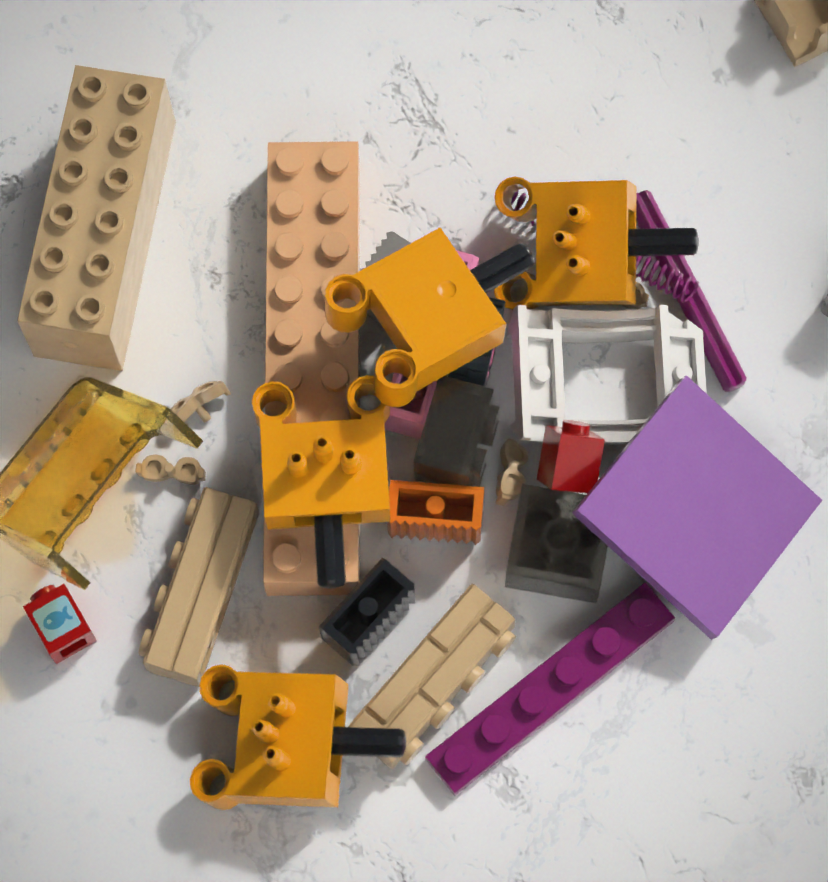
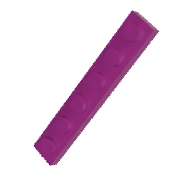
(549, 689)

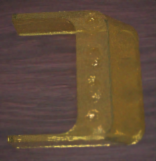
(71, 464)

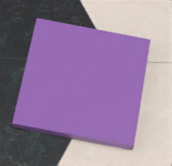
(697, 507)

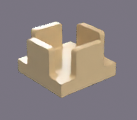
(799, 26)

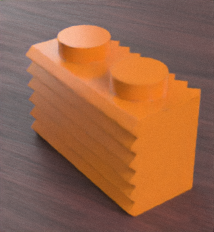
(435, 511)

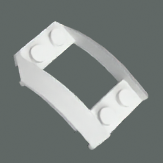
(539, 361)

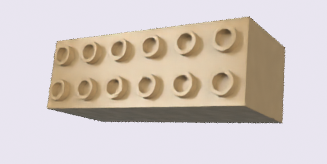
(97, 218)

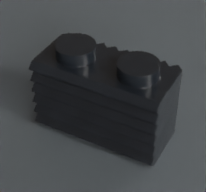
(368, 612)

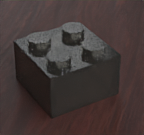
(455, 434)
(553, 548)

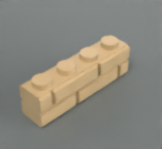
(200, 586)
(438, 670)

